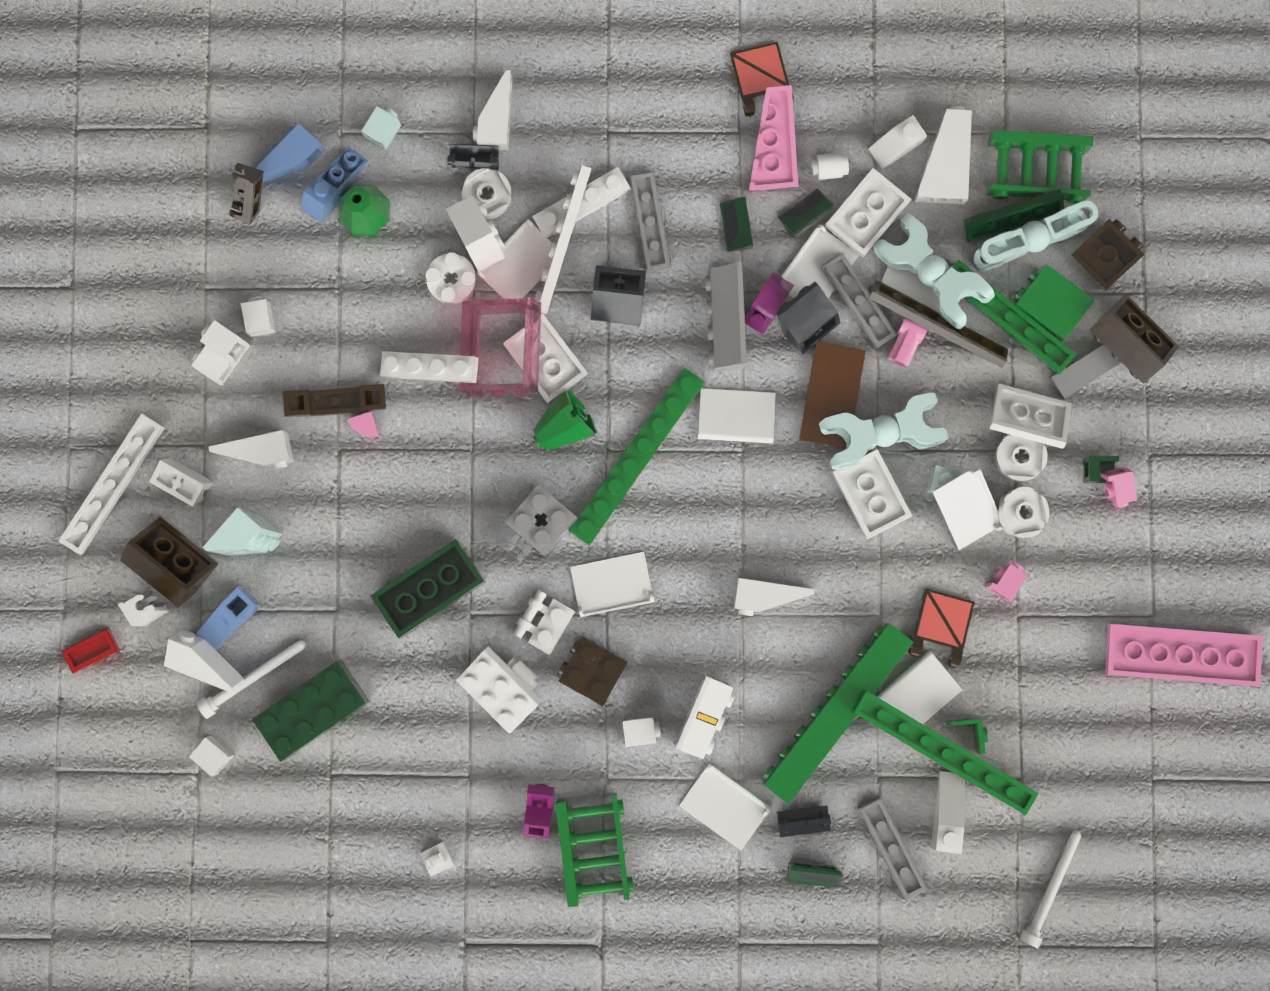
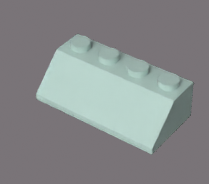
(244, 534)

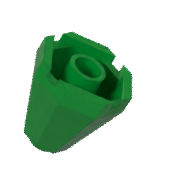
(364, 210)
(564, 423)

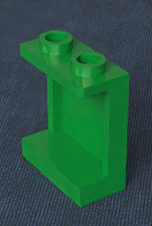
(1053, 301)

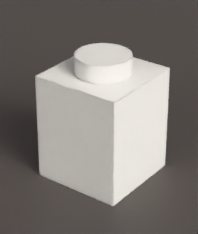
(258, 317)
(640, 731)
(210, 755)

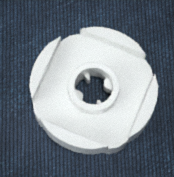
(489, 179)
(451, 264)
(1029, 467)
(1009, 512)

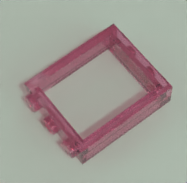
(470, 343)

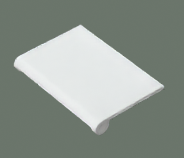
(815, 252)
(523, 263)
(910, 285)
(736, 415)
(968, 507)
(612, 584)
(921, 689)
(725, 806)

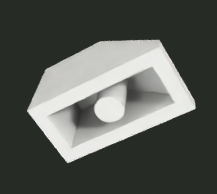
(897, 142)

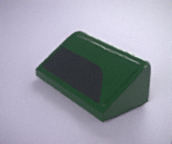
(805, 212)
(736, 225)
(814, 875)

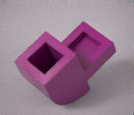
(768, 303)
(538, 811)

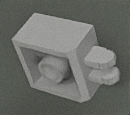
(524, 523)

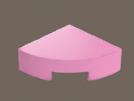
(364, 424)

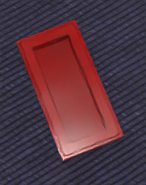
(90, 650)

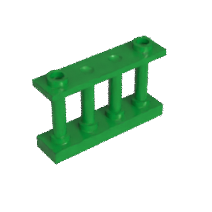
(1028, 143)
(573, 865)

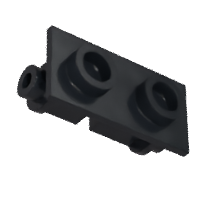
(473, 156)
(803, 821)

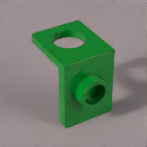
(980, 732)

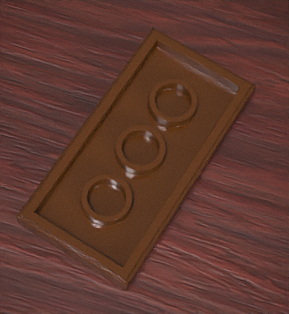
(831, 390)

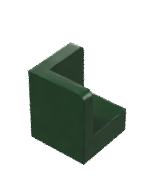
(1094, 465)

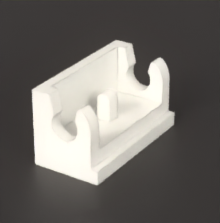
(180, 481)
(141, 612)

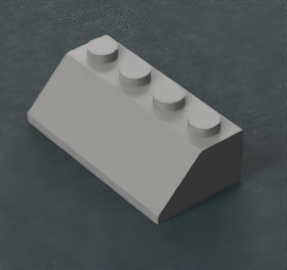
(726, 318)

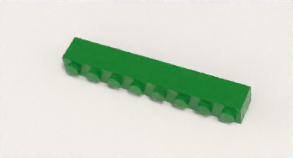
(836, 714)

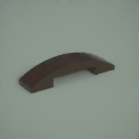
(334, 401)

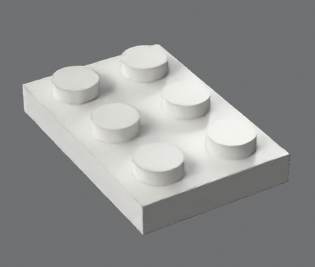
(868, 212)
(557, 363)
(1030, 416)
(872, 495)
(498, 690)

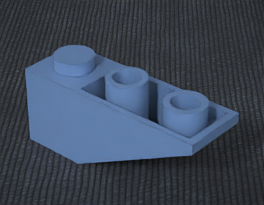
(292, 154)
(324, 192)
(228, 617)

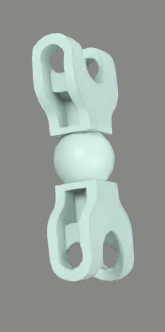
(1035, 236)
(933, 271)
(883, 431)

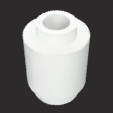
(830, 166)
(524, 673)

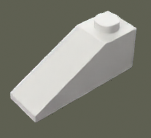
(495, 117)
(265, 450)
(759, 596)
(201, 661)
(949, 813)

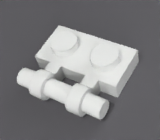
(550, 627)

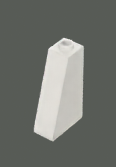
(947, 166)

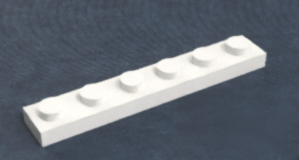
(564, 228)
(111, 484)

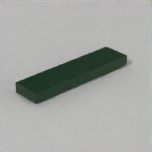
(1013, 215)

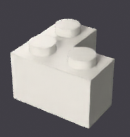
(476, 233)
(220, 353)

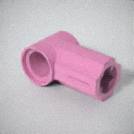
(906, 343)

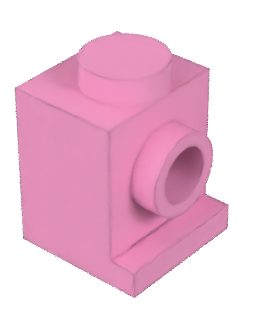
(1119, 486)
(1007, 580)

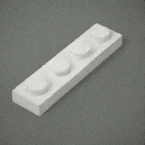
(595, 196)
(429, 367)

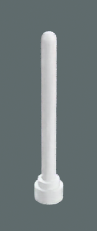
(209, 705)
(1032, 933)

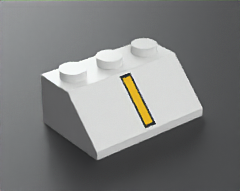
(704, 717)

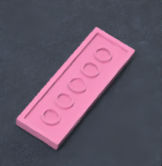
(1184, 655)

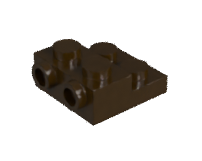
(1109, 253)
(591, 670)

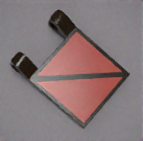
(756, 70)
(942, 621)

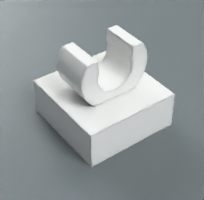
(437, 858)

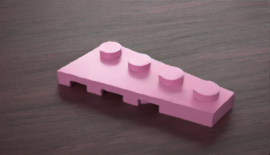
(776, 147)

